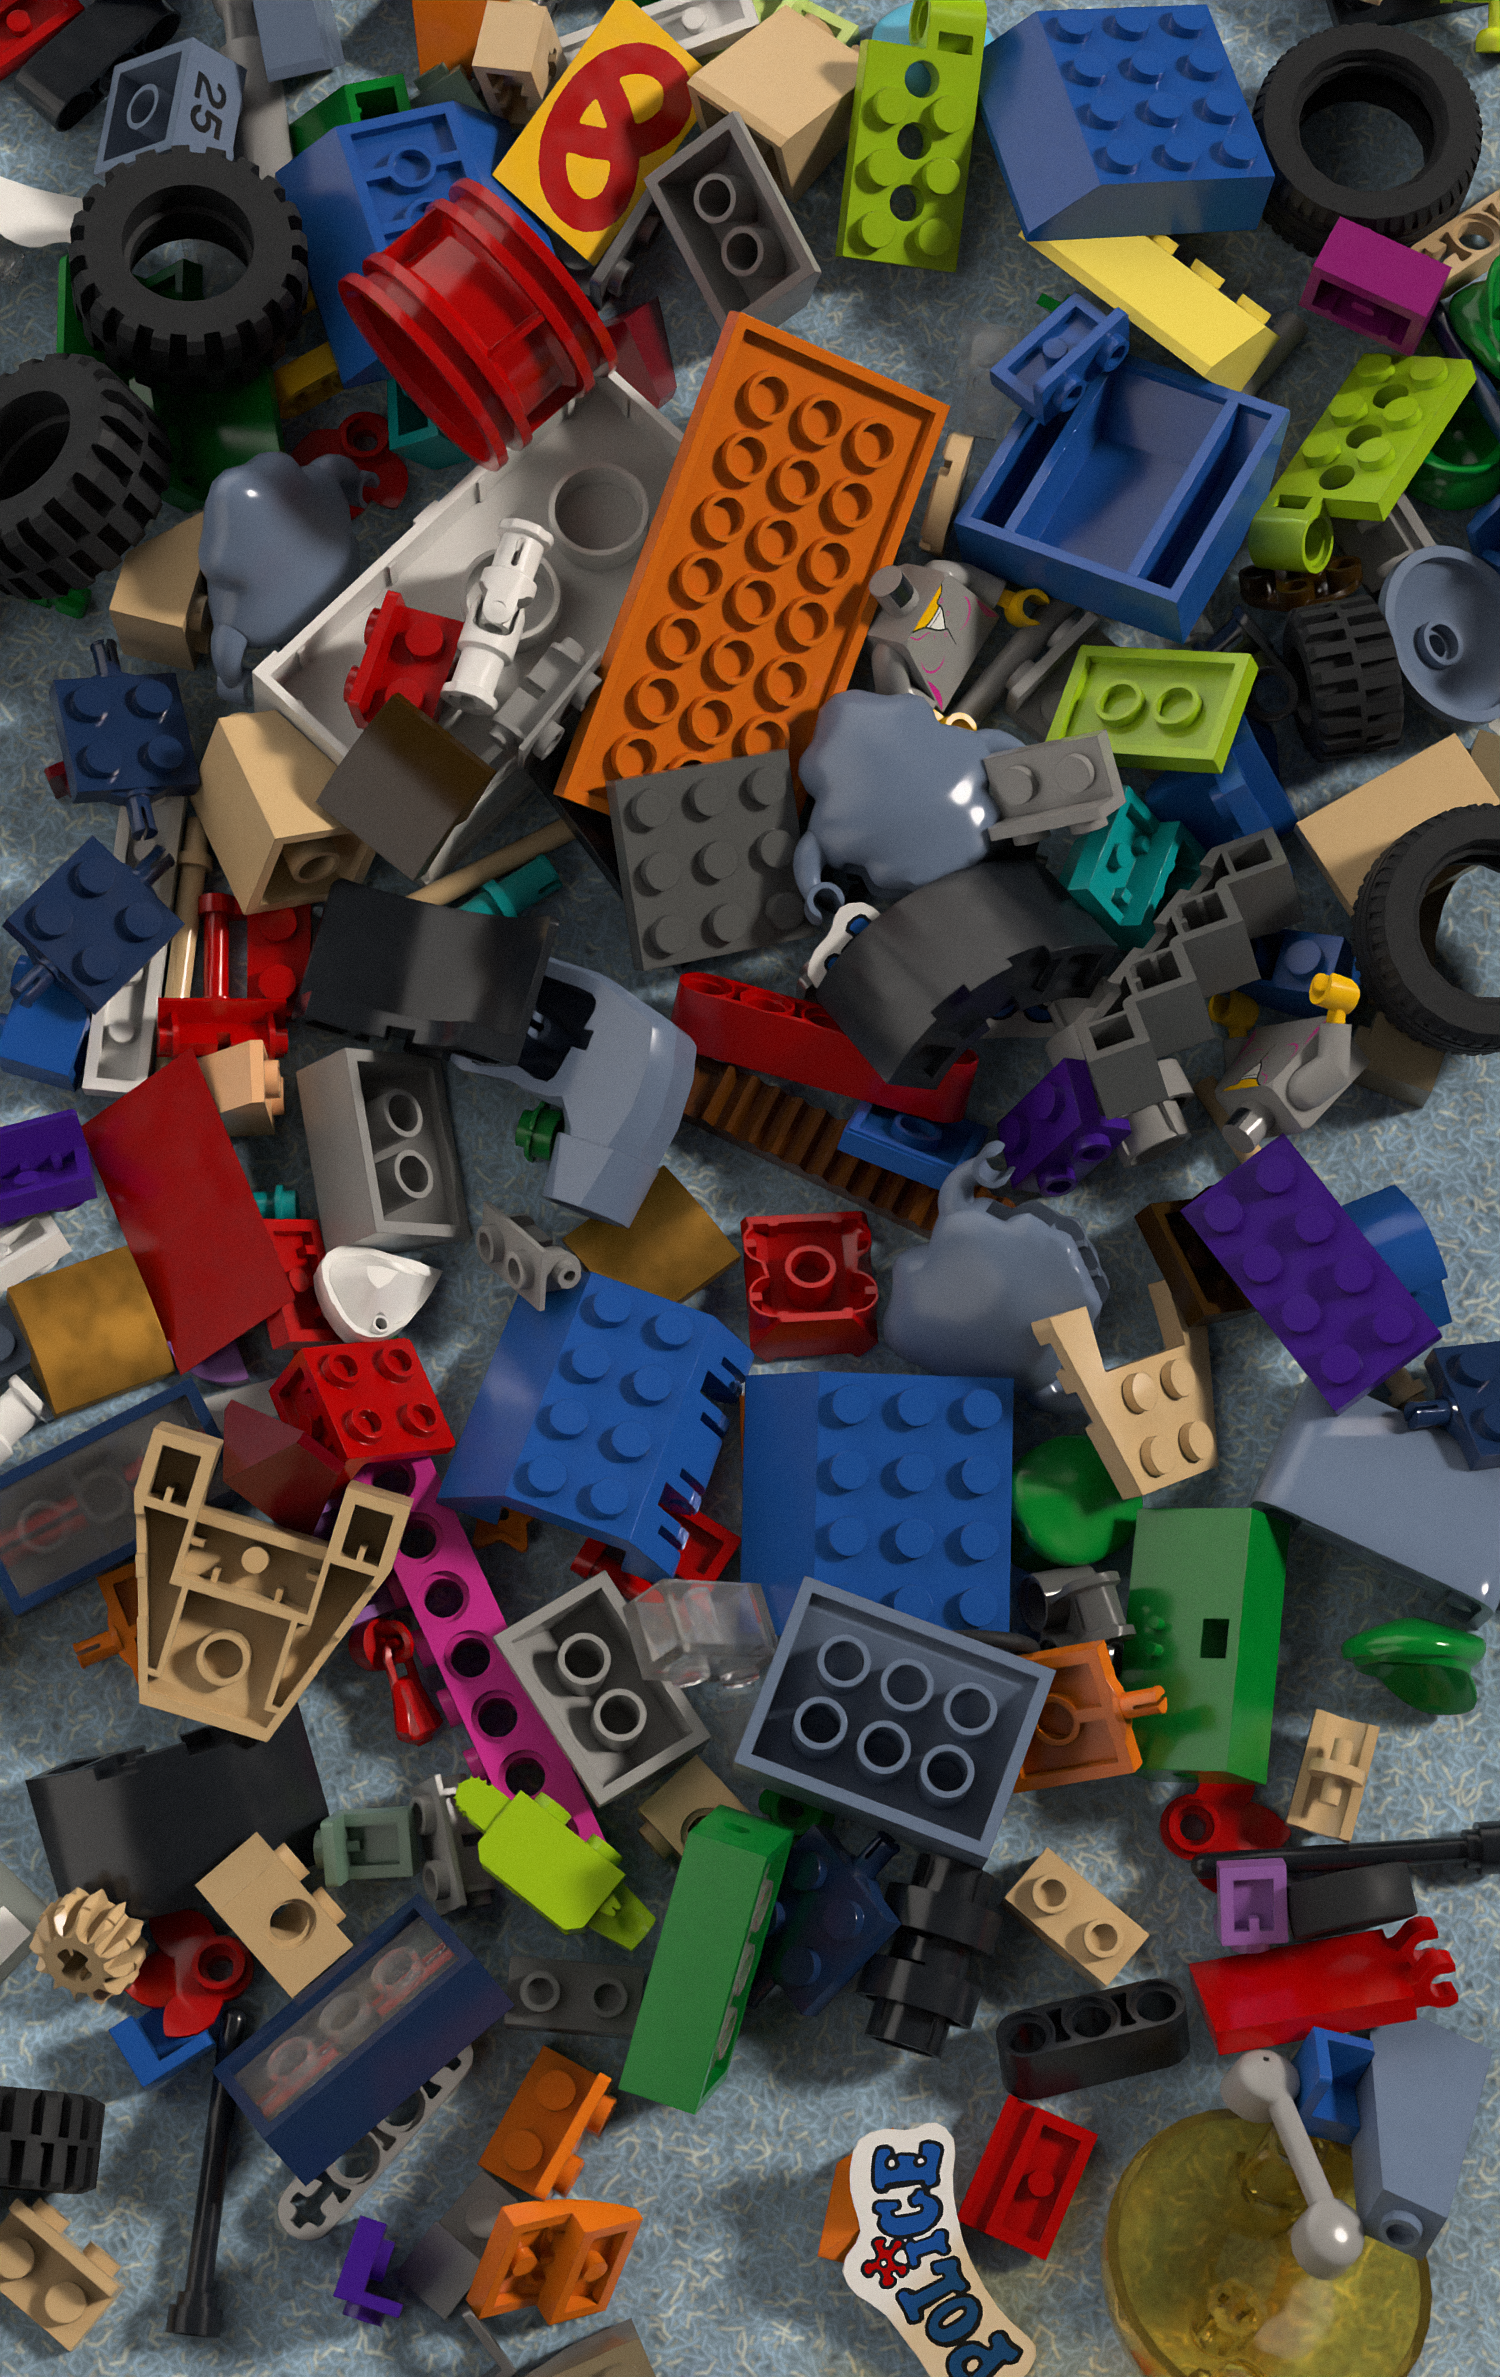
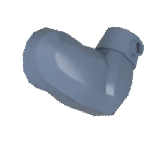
(616, 1077)

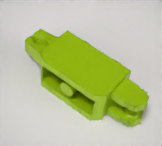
(551, 1867)

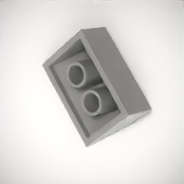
(734, 226)
(382, 1151)
(591, 1694)

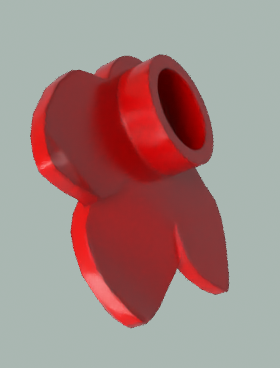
(380, 460)
(1227, 1820)
(180, 1977)

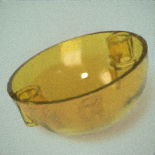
(1208, 2274)

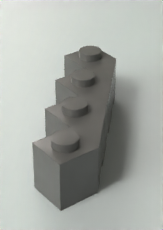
(1194, 954)

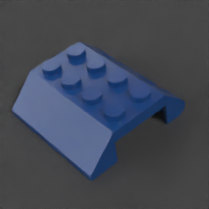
(601, 1419)

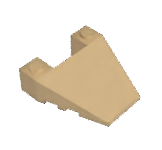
(240, 1606)

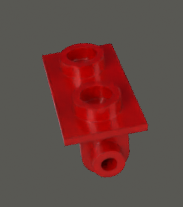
(220, 1024)

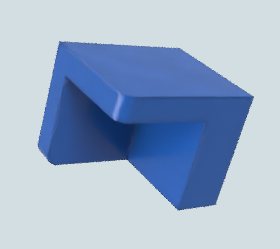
(154, 2055)
(1328, 2072)

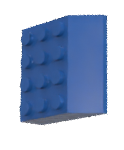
(1122, 125)
(1127, 496)
(880, 1492)

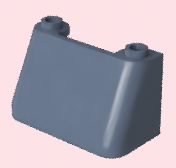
(1388, 1499)

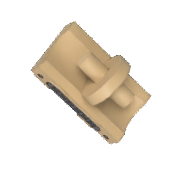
(1332, 1776)

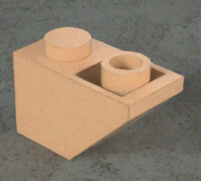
(245, 1088)

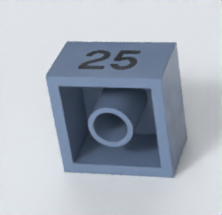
(171, 99)

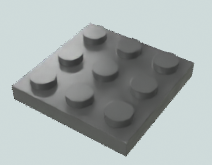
(708, 858)

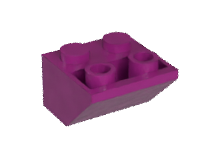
(1375, 286)

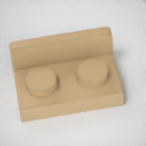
(53, 2276)

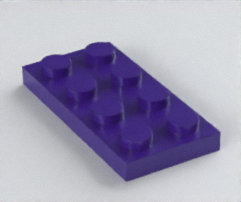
(1311, 1274)

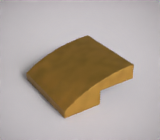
(666, 1250)
(91, 1331)

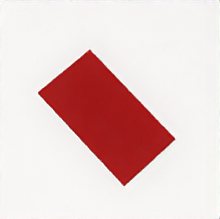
(187, 1212)

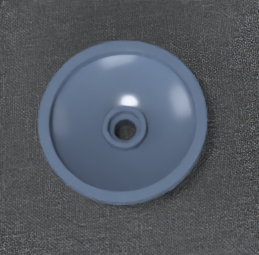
(1446, 632)

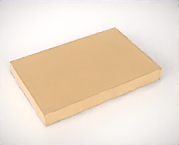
(1363, 823)

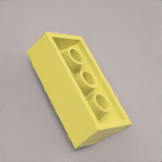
(1171, 302)

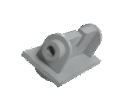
(536, 723)
(524, 1255)
(451, 1872)

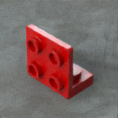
(363, 1403)

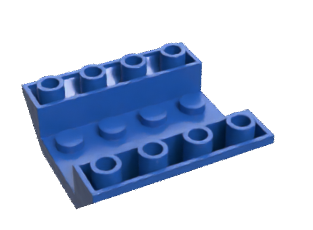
(370, 186)

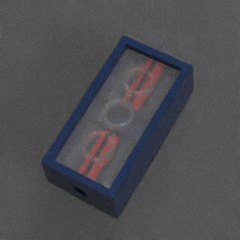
(74, 1505)
(362, 2039)

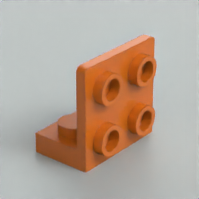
(547, 2125)

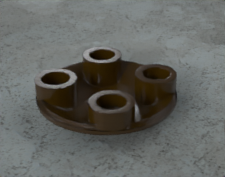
(1288, 590)

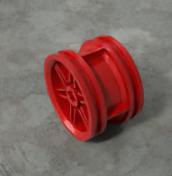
(479, 323)

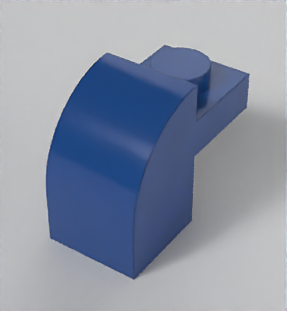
(1406, 1245)

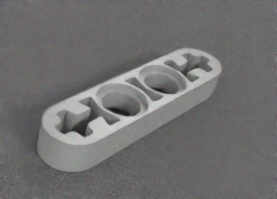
(386, 2142)

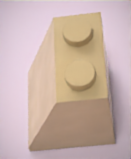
(791, 91)
(264, 814)

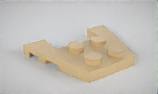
(1147, 1414)

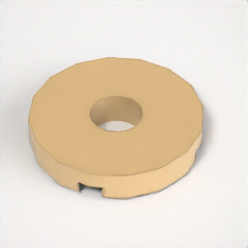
(946, 494)

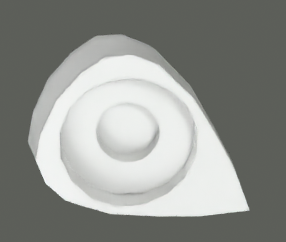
(371, 1288)

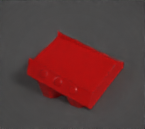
(809, 1284)

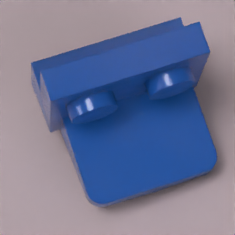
(1230, 803)

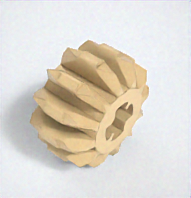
(89, 1945)

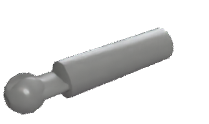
(263, 122)

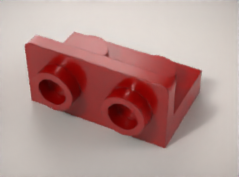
(406, 655)
(300, 1321)

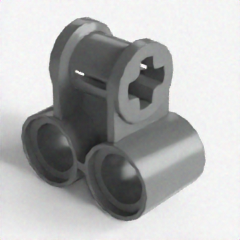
(1075, 1608)

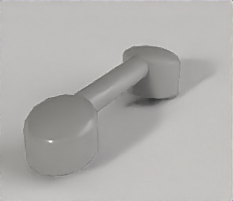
(1329, 2232)

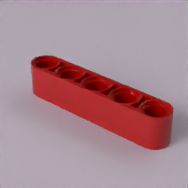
(803, 1045)

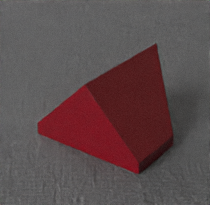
(644, 351)
(277, 1467)

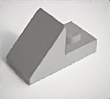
(451, 2250)

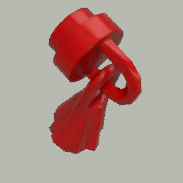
(380, 1647)

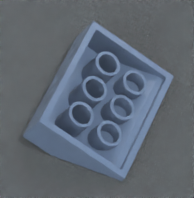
(893, 1723)

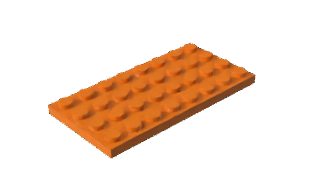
(756, 562)

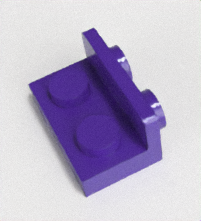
(367, 2260)

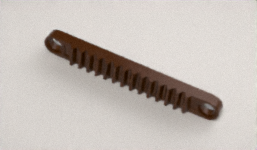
(806, 1144)

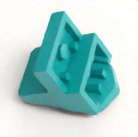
(1131, 870)

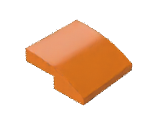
(554, 2257)

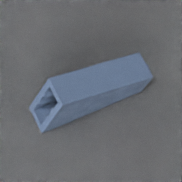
(297, 37)
(1414, 2129)

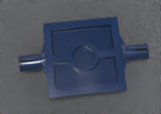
(124, 738)
(92, 925)
(1465, 1400)
(824, 1920)

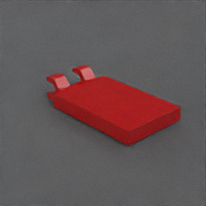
(1321, 1983)

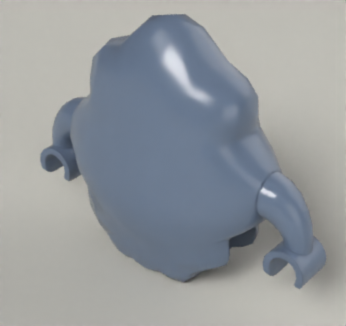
(276, 553)
(892, 796)
(984, 1279)

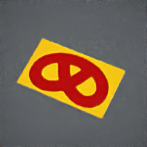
(603, 130)

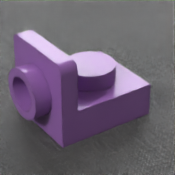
(1251, 1904)

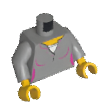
(933, 627)
(1285, 1070)

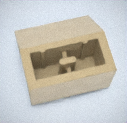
(163, 599)

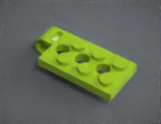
(950, 44)
(1366, 438)

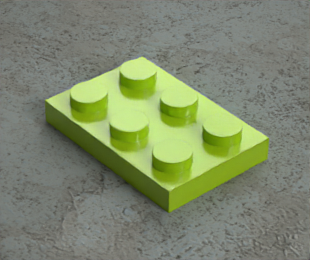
(1157, 704)

